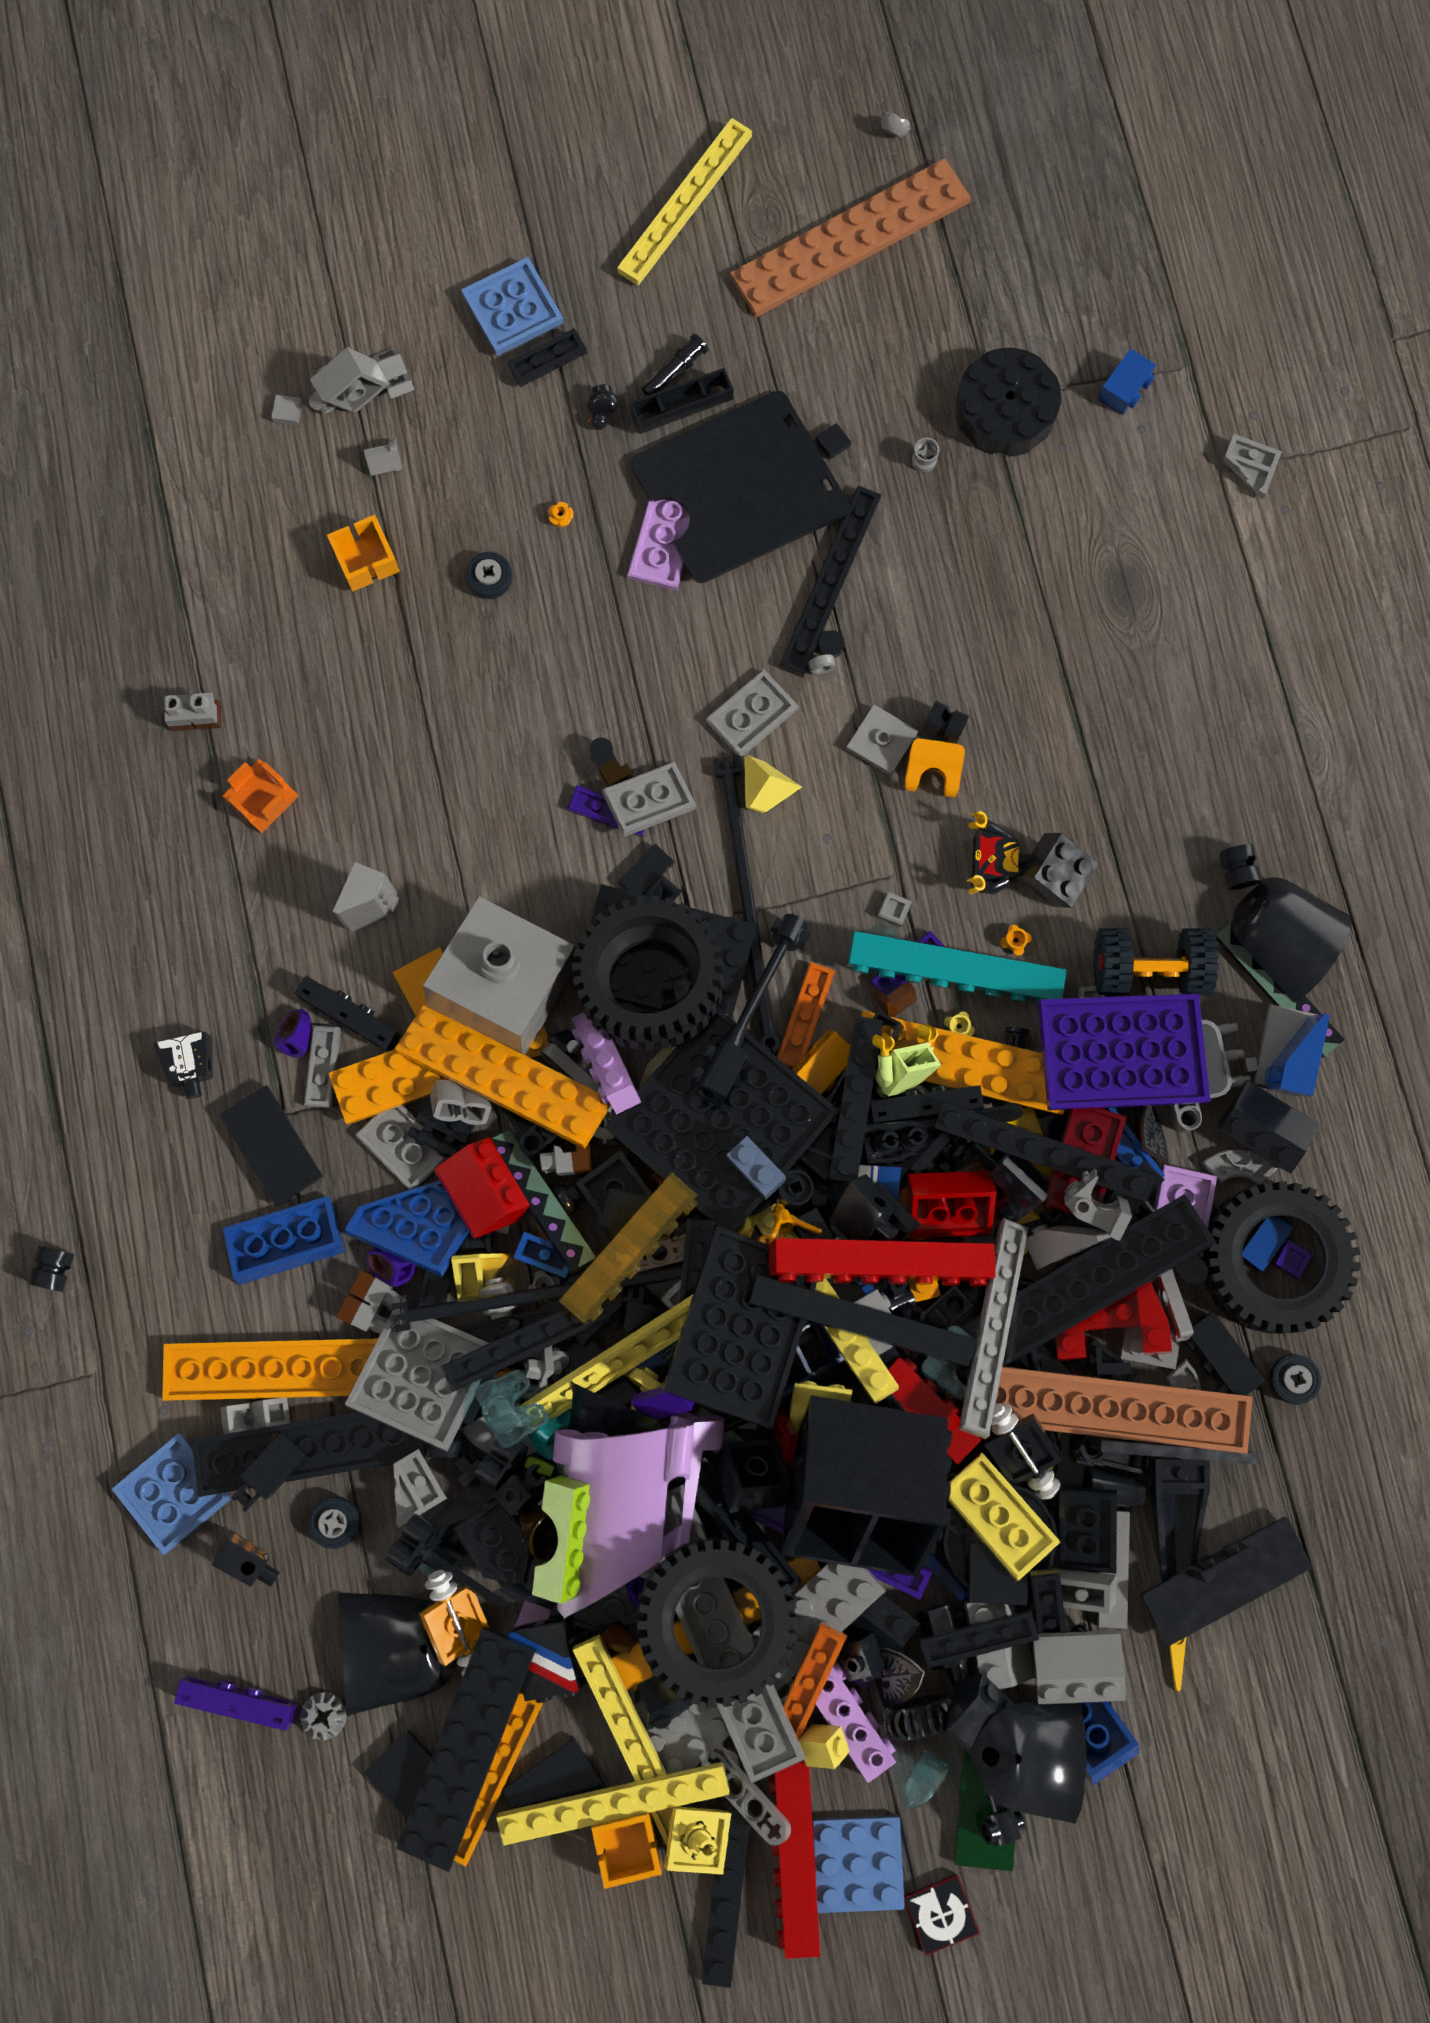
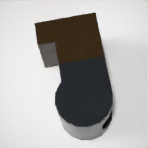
(606, 763)

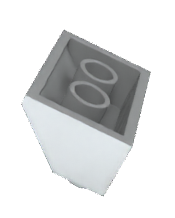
(365, 898)
(1006, 1666)
(1079, 1667)

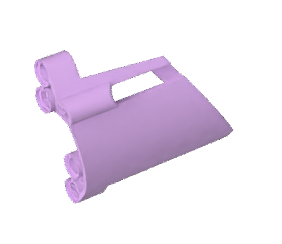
(629, 1497)

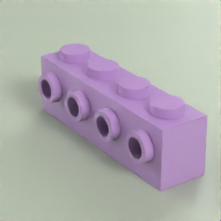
(607, 1065)
(842, 1709)

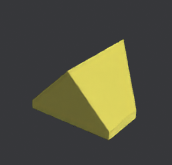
(765, 785)
(474, 1270)

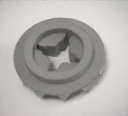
(324, 1701)

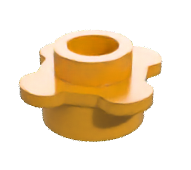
(1023, 939)

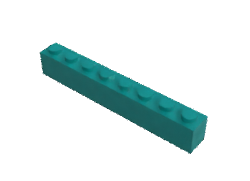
(955, 968)

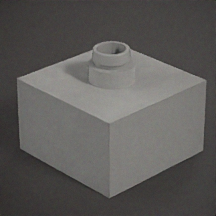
(500, 976)

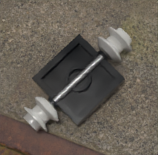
(1023, 1451)

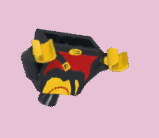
(993, 857)

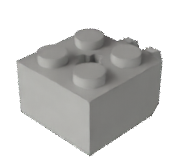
(347, 382)

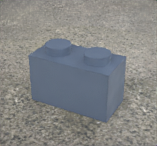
(756, 1167)

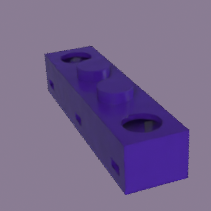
(236, 1703)

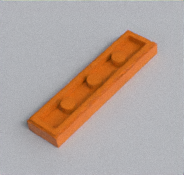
(805, 1014)
(812, 1676)

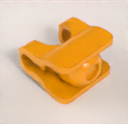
(935, 756)

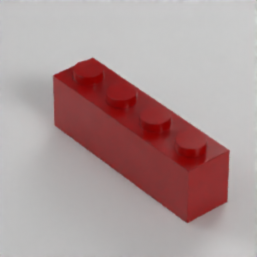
(921, 1398)

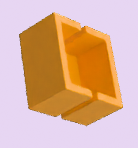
(365, 557)
(629, 1850)

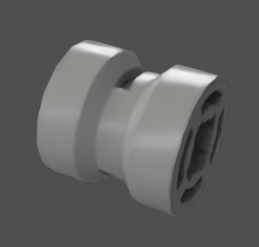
(929, 451)

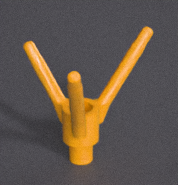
(785, 1222)

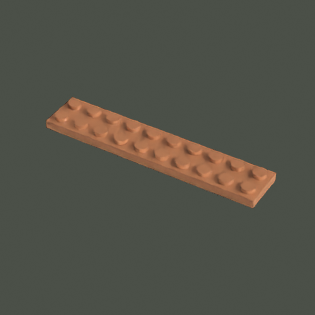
(850, 237)
(1128, 1409)

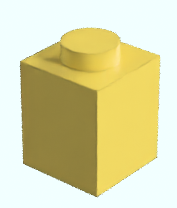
(824, 1746)

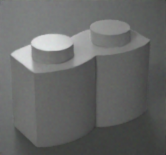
(457, 1103)

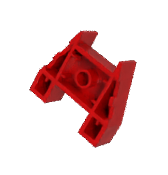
(1136, 1310)

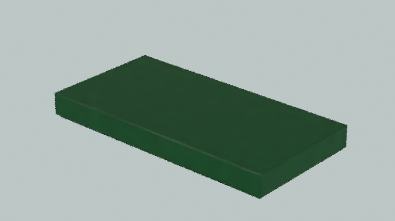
(972, 1807)

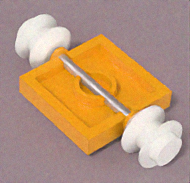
(453, 1620)

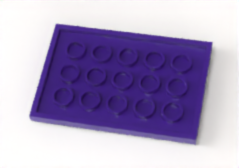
(1123, 1051)

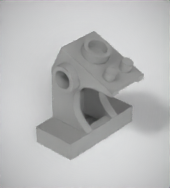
(1108, 1217)

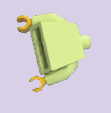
(906, 1066)

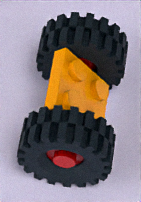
(1194, 966)

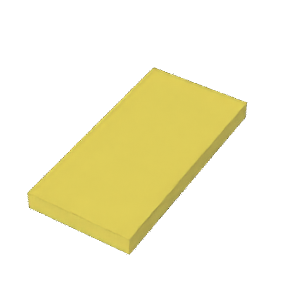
(1000, 1517)

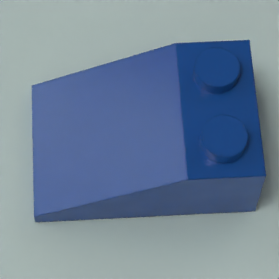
(1298, 1063)
(1107, 1740)

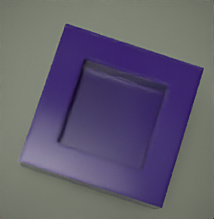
(1292, 1259)

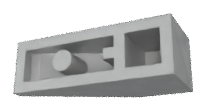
(1060, 1242)

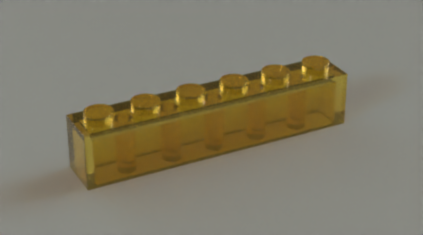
(628, 1248)

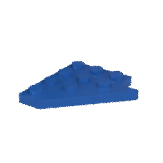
(413, 1225)

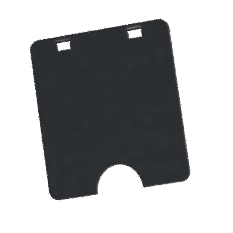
(743, 485)

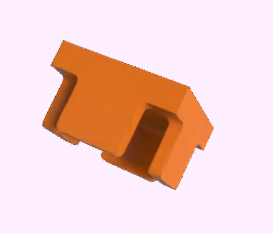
(259, 794)

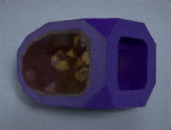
(294, 1033)
(389, 1268)

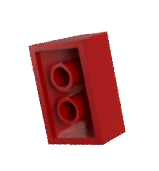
(482, 1188)
(951, 1203)

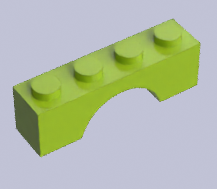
(567, 1506)

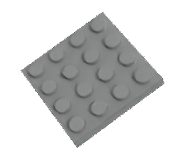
(407, 1386)

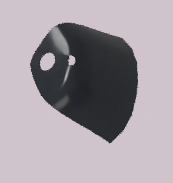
(1293, 936)

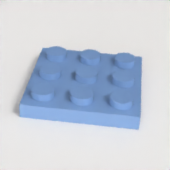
(512, 306)
(165, 1495)
(858, 1864)

